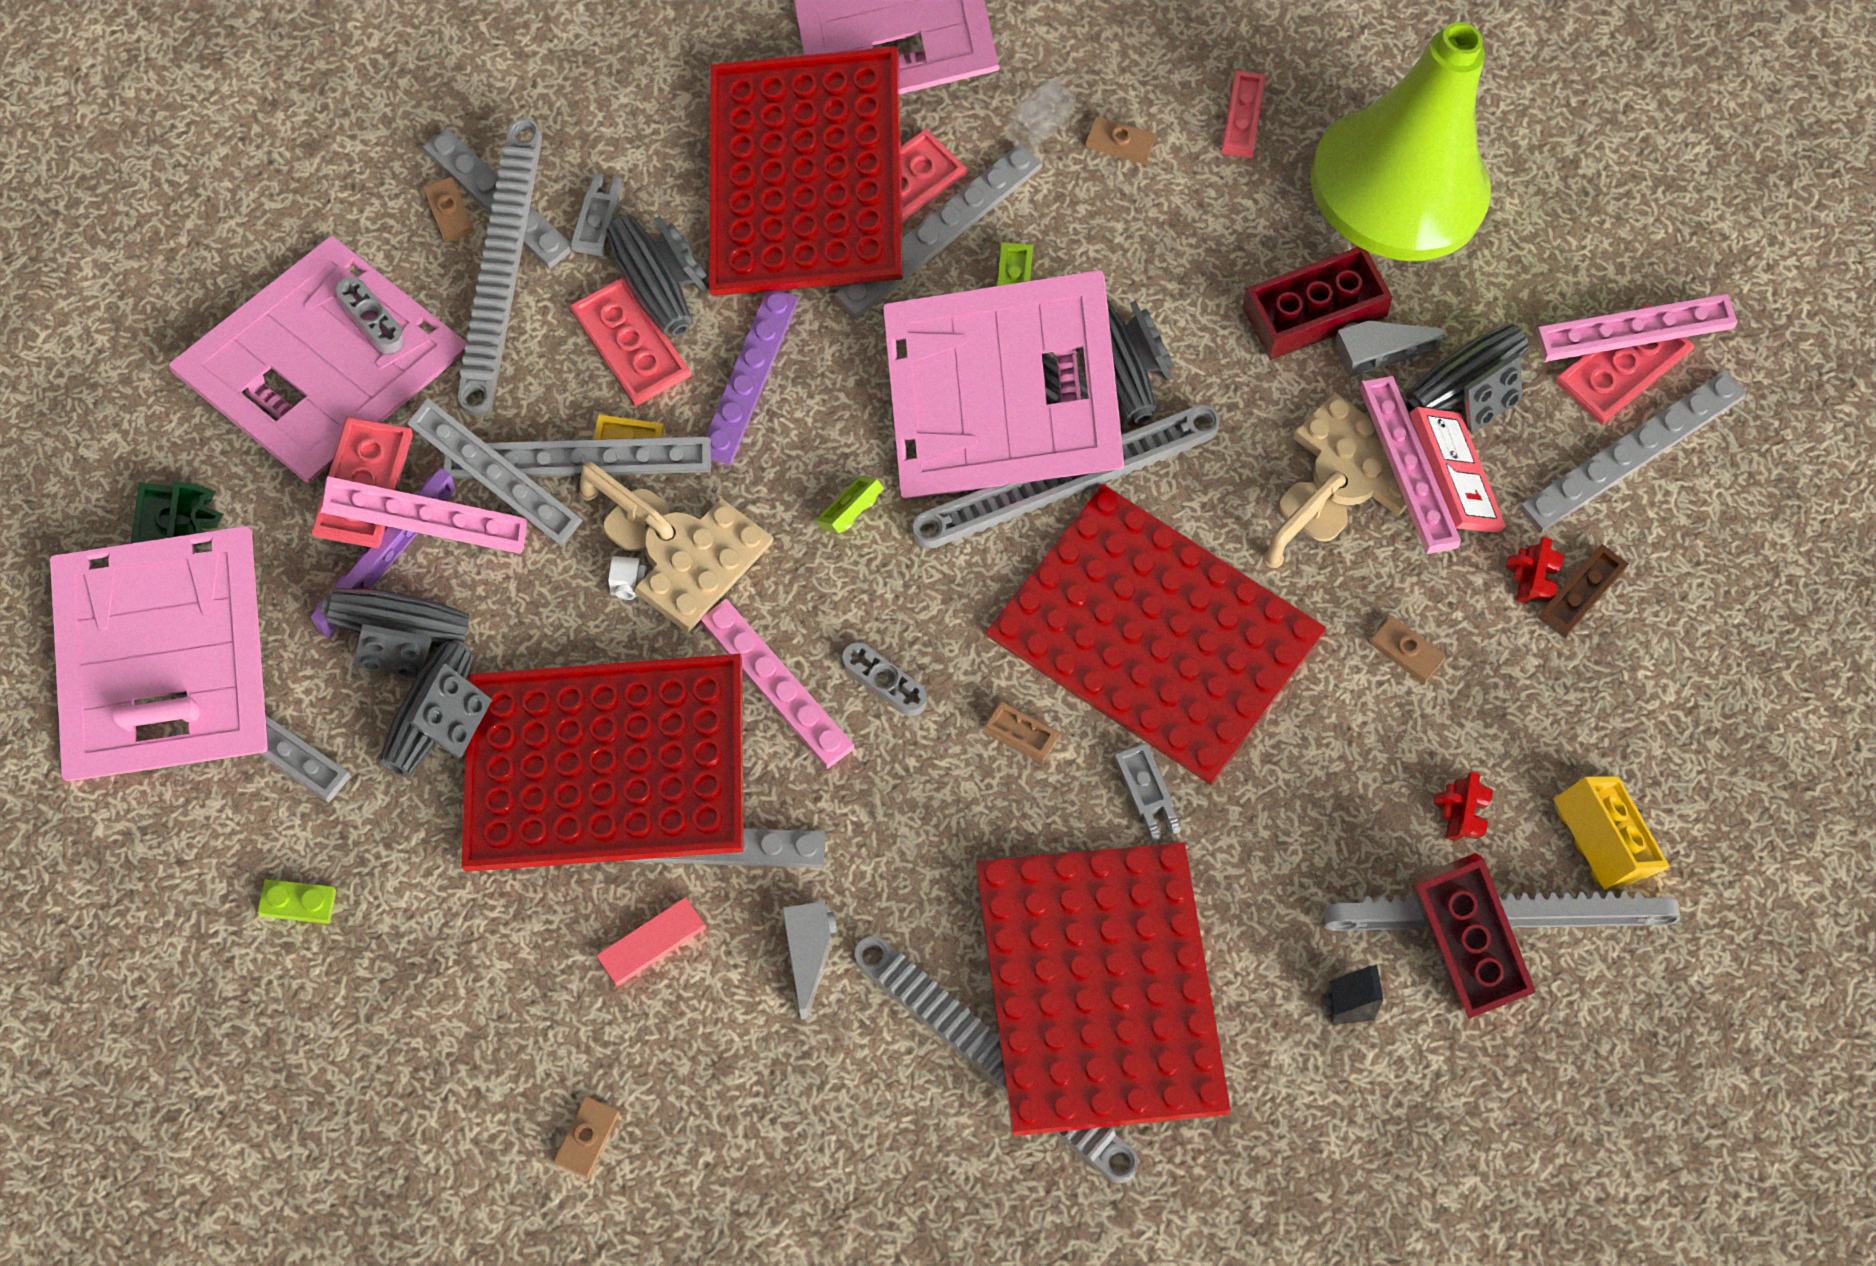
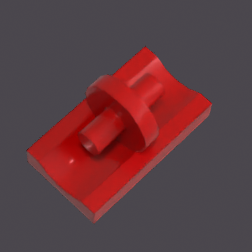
(1530, 570)
(1459, 807)

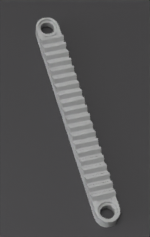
(499, 267)
(1002, 503)
(1520, 913)
(976, 1044)

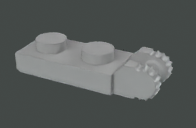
(595, 216)
(1146, 788)

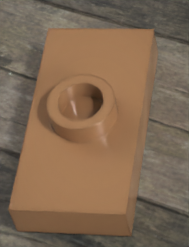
(1120, 140)
(448, 209)
(1408, 649)
(1021, 732)
(586, 1137)

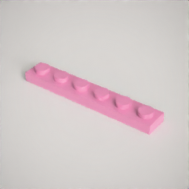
(1636, 327)
(1410, 465)
(423, 515)
(777, 684)

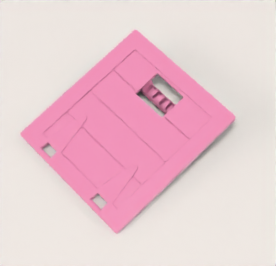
(952, 31)
(320, 352)
(978, 385)
(154, 629)

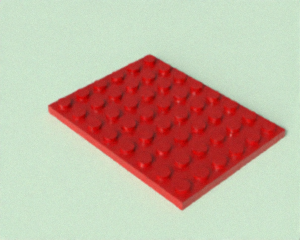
(805, 172)
(1156, 633)
(606, 764)
(1100, 989)

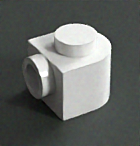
(625, 576)

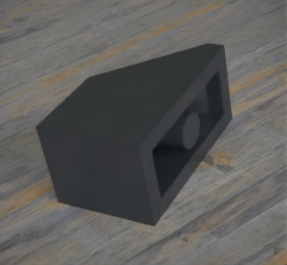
(1353, 996)

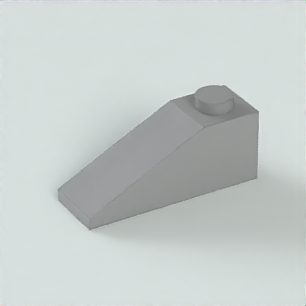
(1380, 344)
(809, 943)

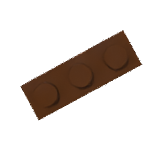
(1583, 590)

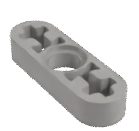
(370, 328)
(909, 687)

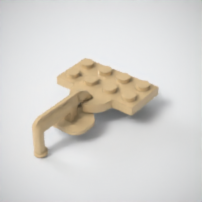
(1348, 457)
(691, 567)

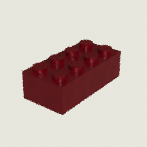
(1316, 301)
(1472, 935)

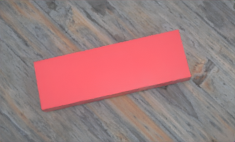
(1243, 114)
(651, 941)

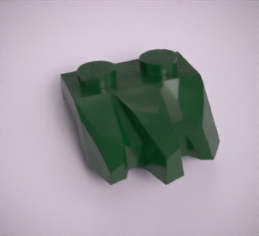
(172, 511)

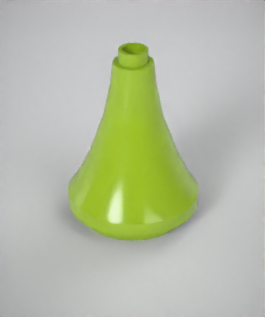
(1409, 166)

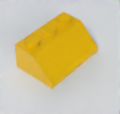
(1610, 832)

